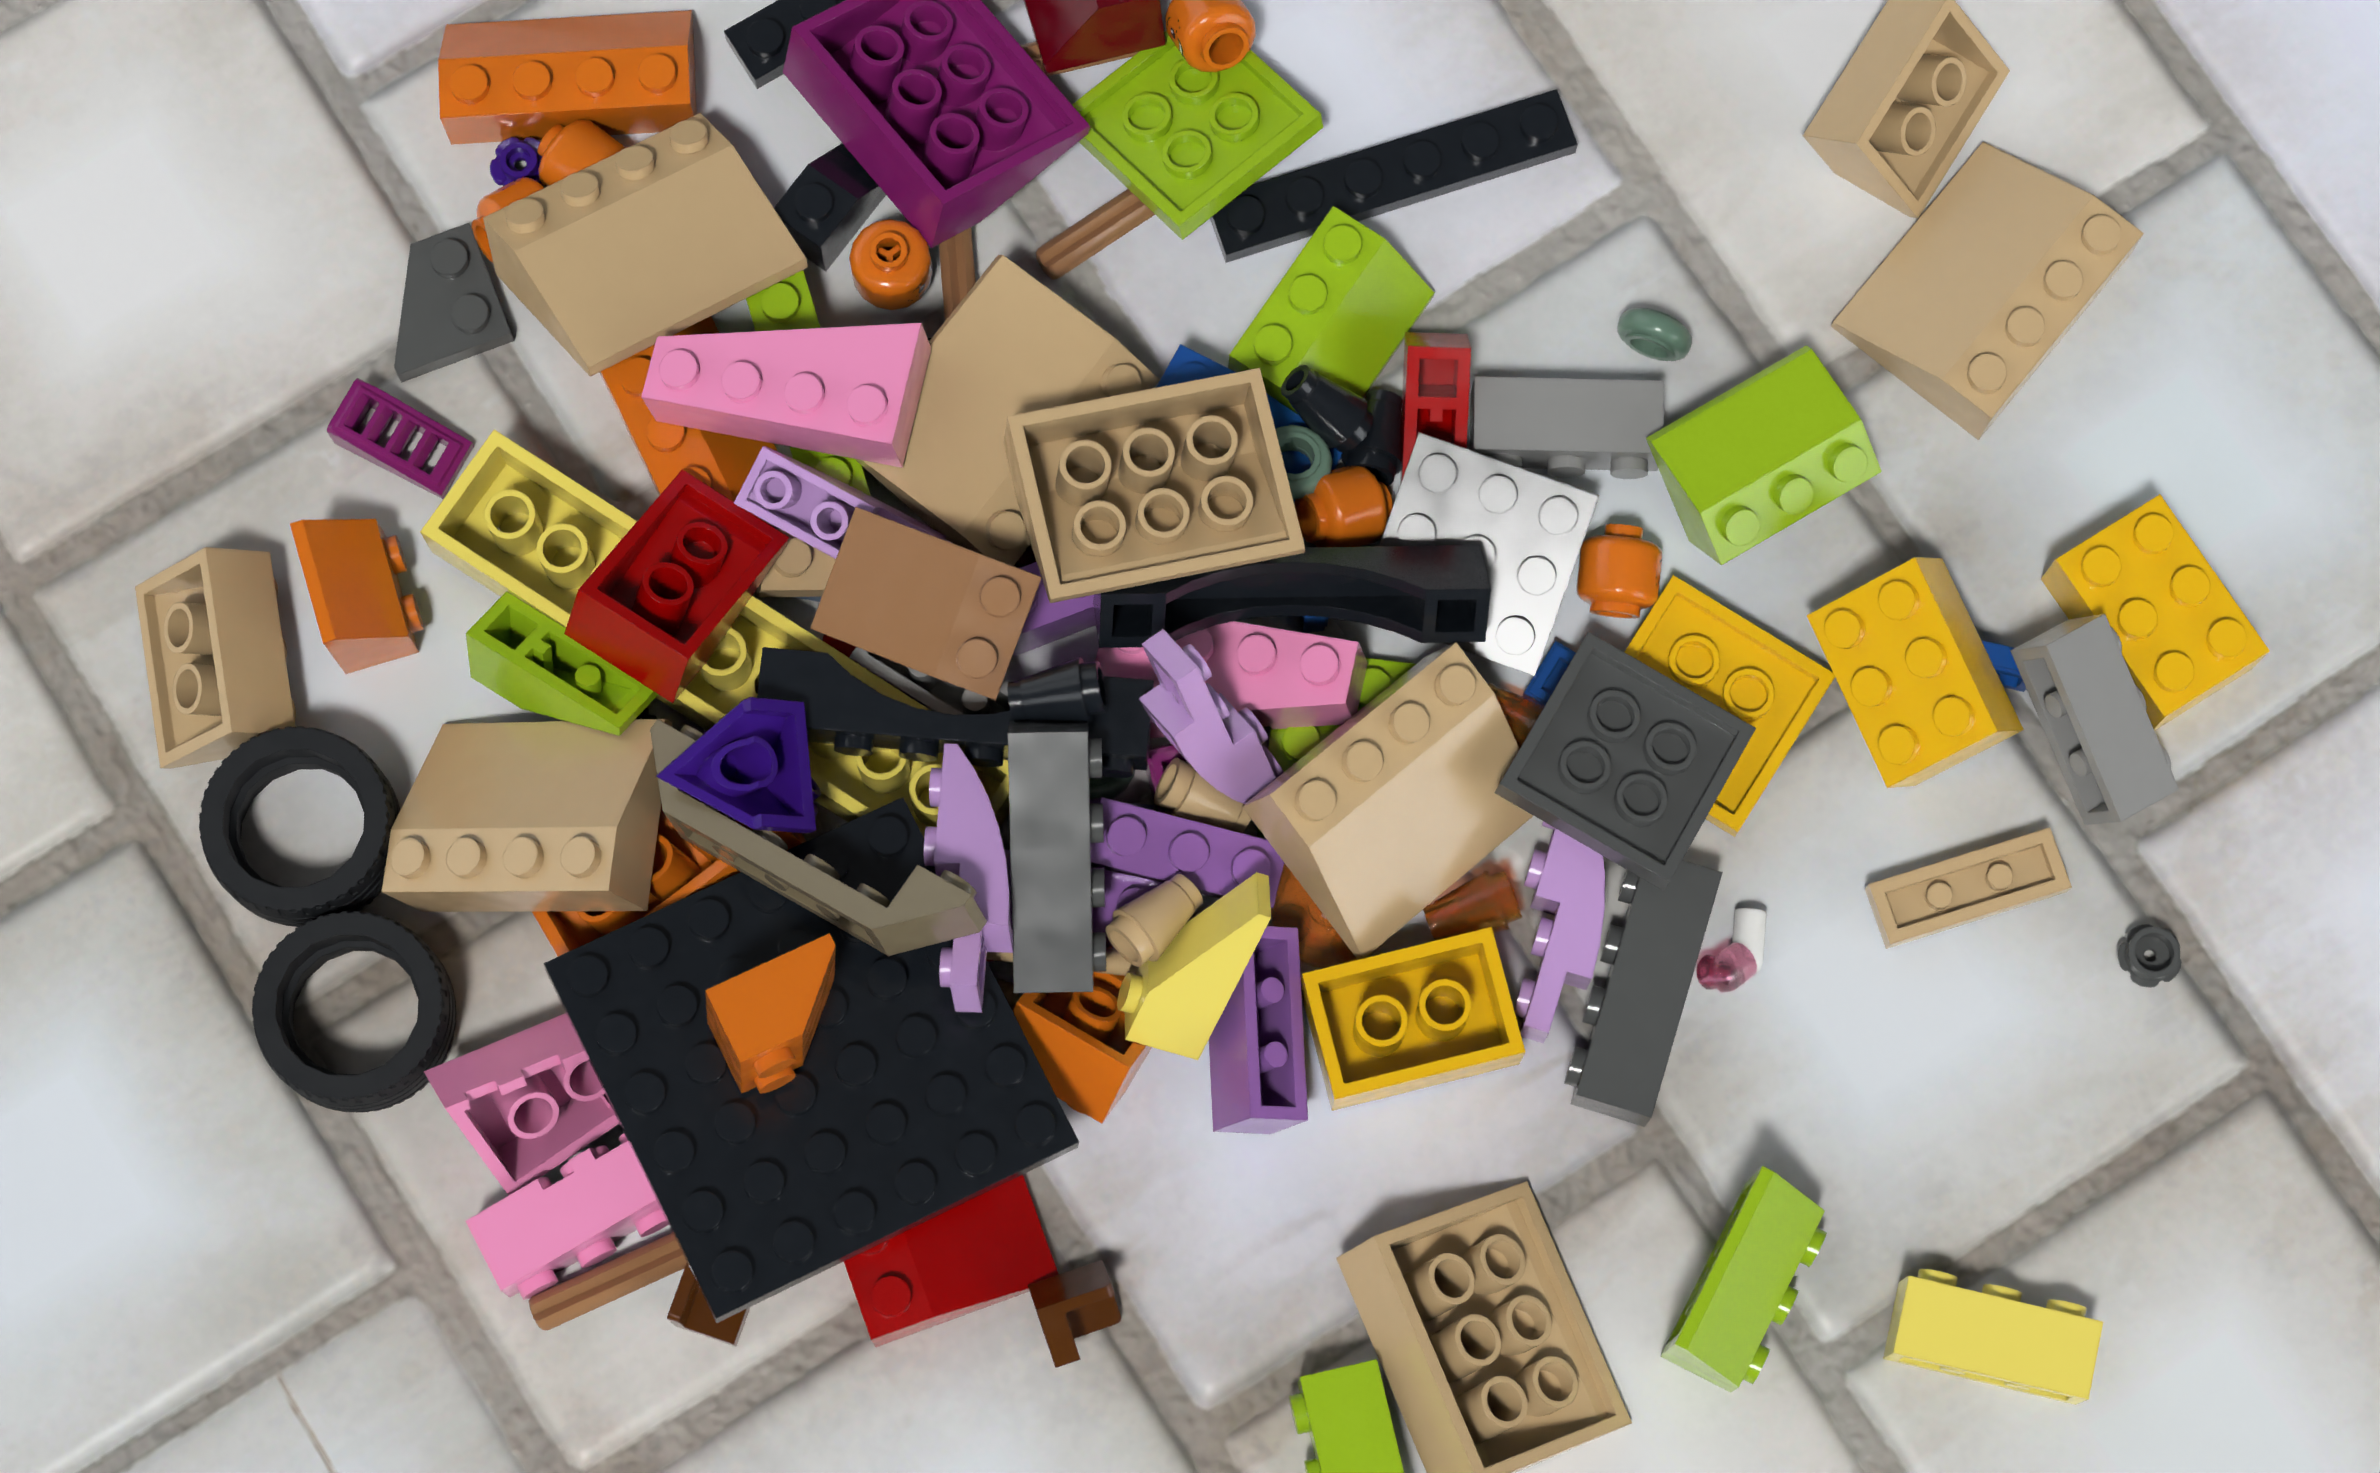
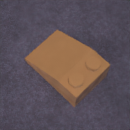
(925, 603)

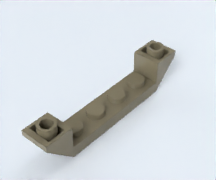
(920, 915)

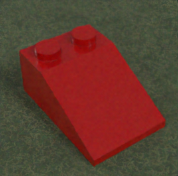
(674, 585)
(952, 1264)

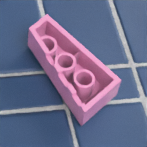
(797, 388)
(1271, 671)
(525, 1101)
(567, 1222)

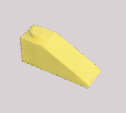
(1185, 991)

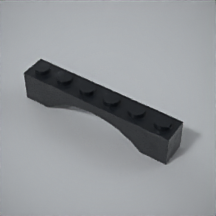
(1409, 590)
(858, 717)

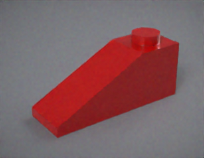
(1435, 389)

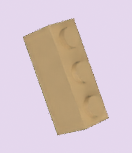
(1907, 102)
(214, 654)

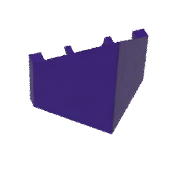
(752, 766)

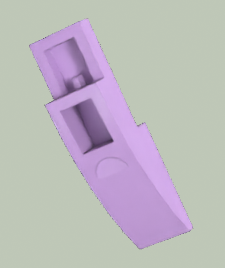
(810, 502)
(1203, 725)
(972, 848)
(1572, 888)

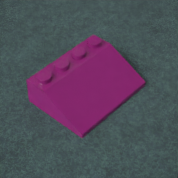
(932, 105)

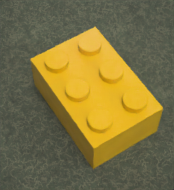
(2165, 604)
(1914, 672)
(1411, 1018)

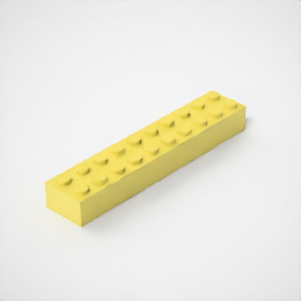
(543, 535)

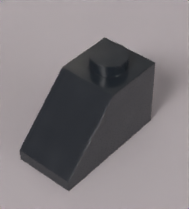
(828, 205)

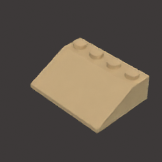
(642, 244)
(1987, 285)
(998, 356)
(1152, 485)
(1396, 800)
(528, 820)
(1483, 1337)

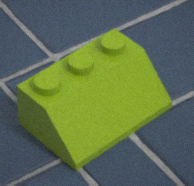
(1335, 310)
(1762, 456)
(1746, 1282)

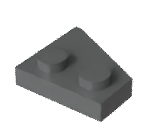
(447, 305)

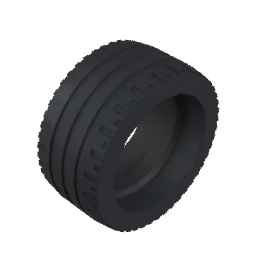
(247, 774)
(301, 956)

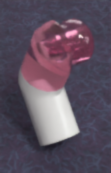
(1740, 959)

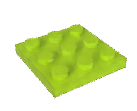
(1192, 136)

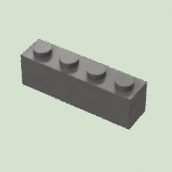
(1052, 856)
(1643, 993)

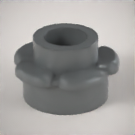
(2166, 951)

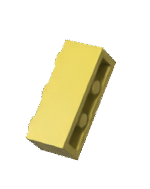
(1994, 1337)

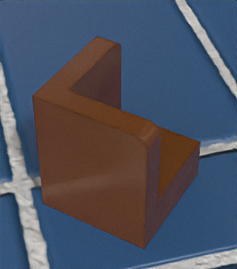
(1073, 1307)
(693, 1314)

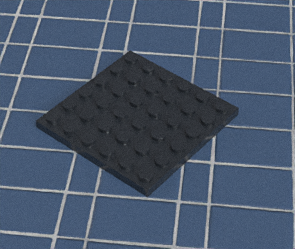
(876, 1132)

